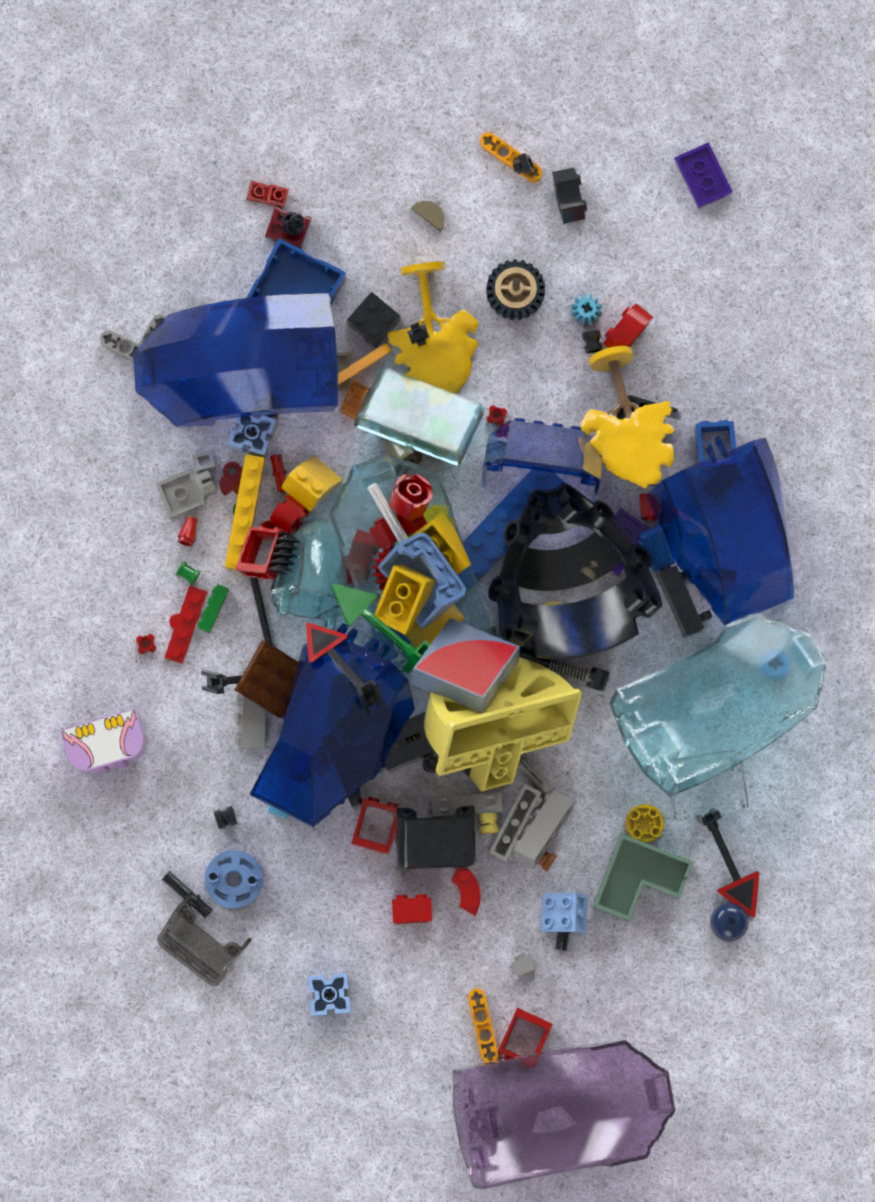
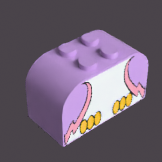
(105, 742)

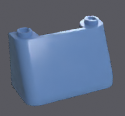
(424, 556)

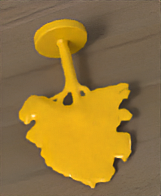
(447, 355)

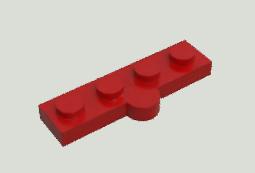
(185, 624)

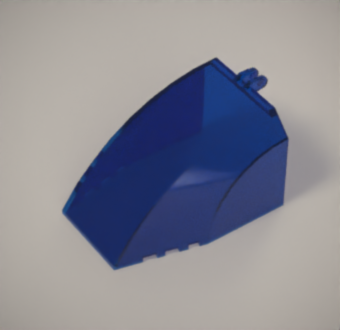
(729, 529)

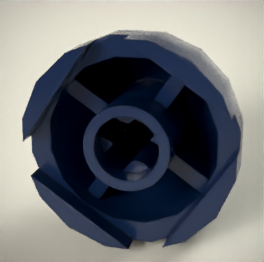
(729, 922)

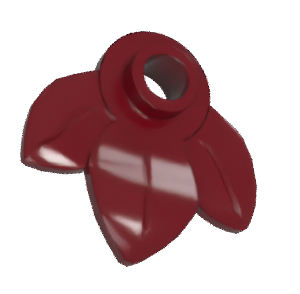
(230, 481)

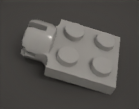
(186, 491)

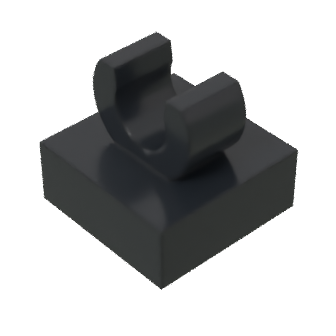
(525, 165)

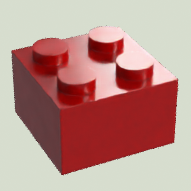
(412, 910)

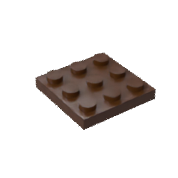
(268, 679)

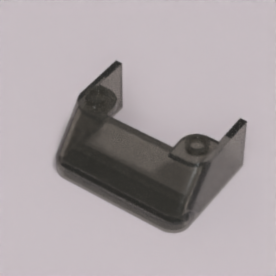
(197, 948)

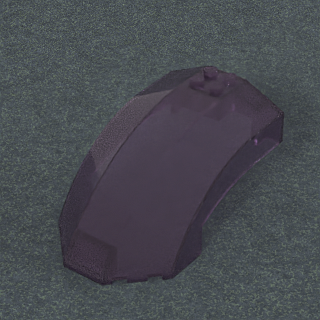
(559, 1111)

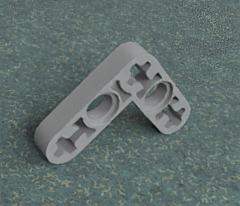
(110, 346)

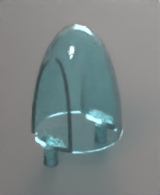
(316, 567)

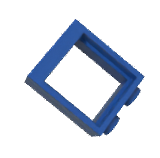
(706, 426)

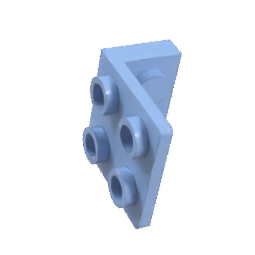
(564, 912)

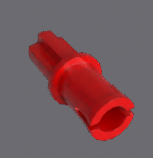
(278, 471)

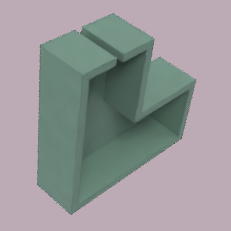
(635, 866)

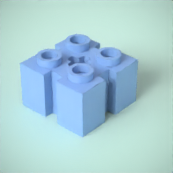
(258, 444)
(322, 1004)

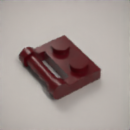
(275, 229)

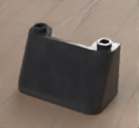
(435, 840)

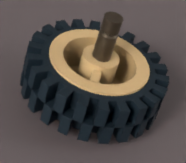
(515, 289)

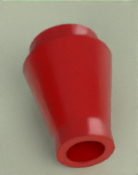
(187, 534)

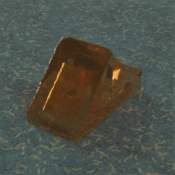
(354, 399)

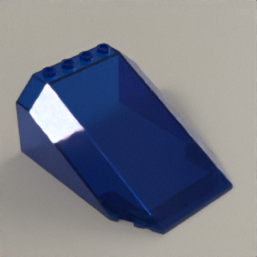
(543, 449)

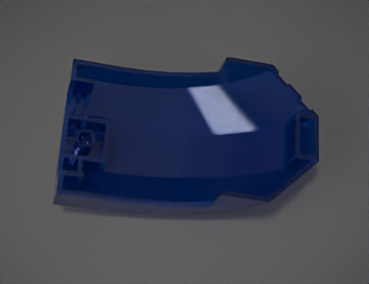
(241, 360)

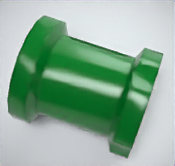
(188, 573)

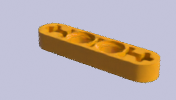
(509, 159)
(363, 363)
(480, 1026)

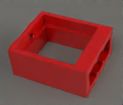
(250, 550)
(371, 845)
(530, 1018)

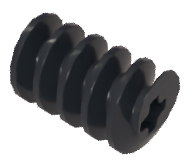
(283, 554)

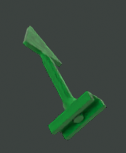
(355, 603)

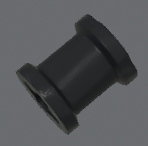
(427, 759)

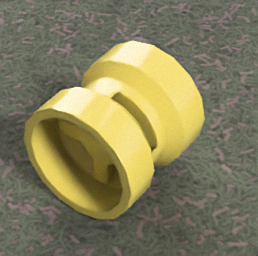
(486, 819)

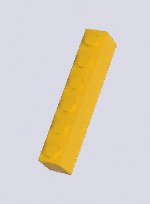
(245, 507)

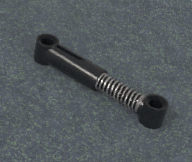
(594, 677)

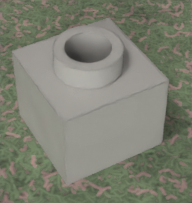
(523, 964)

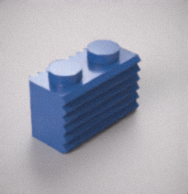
(657, 545)

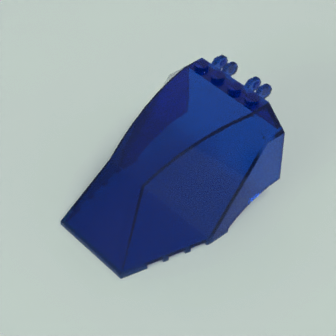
(326, 738)

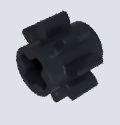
(293, 223)
(418, 334)

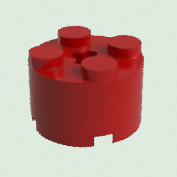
(411, 496)
(289, 515)

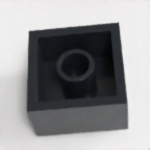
(373, 319)

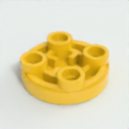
(644, 823)

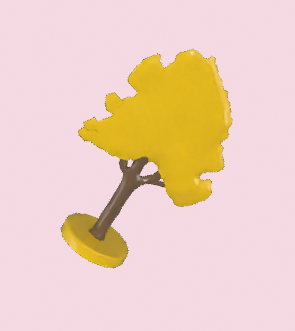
(634, 444)

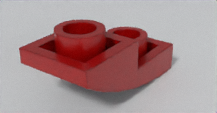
(267, 194)

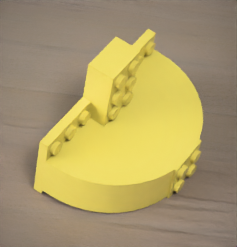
(527, 714)

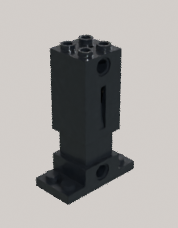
(408, 748)

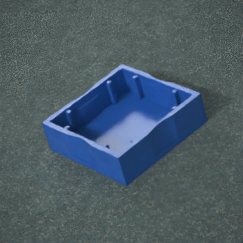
(295, 272)

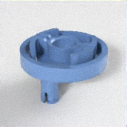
(217, 876)

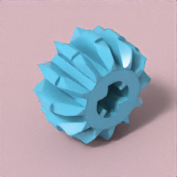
(579, 311)

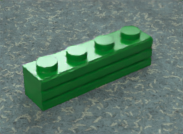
(214, 606)

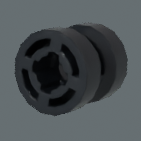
(592, 341)
(225, 817)

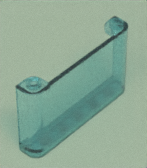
(420, 416)

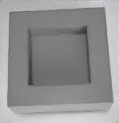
(204, 462)

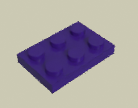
(703, 175)
(631, 528)

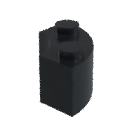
(568, 195)

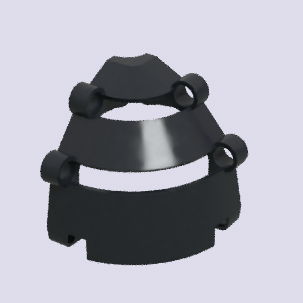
(579, 626)

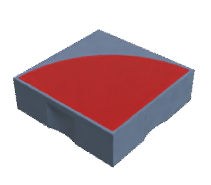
(466, 665)

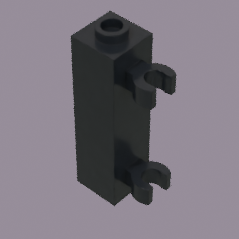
(680, 601)

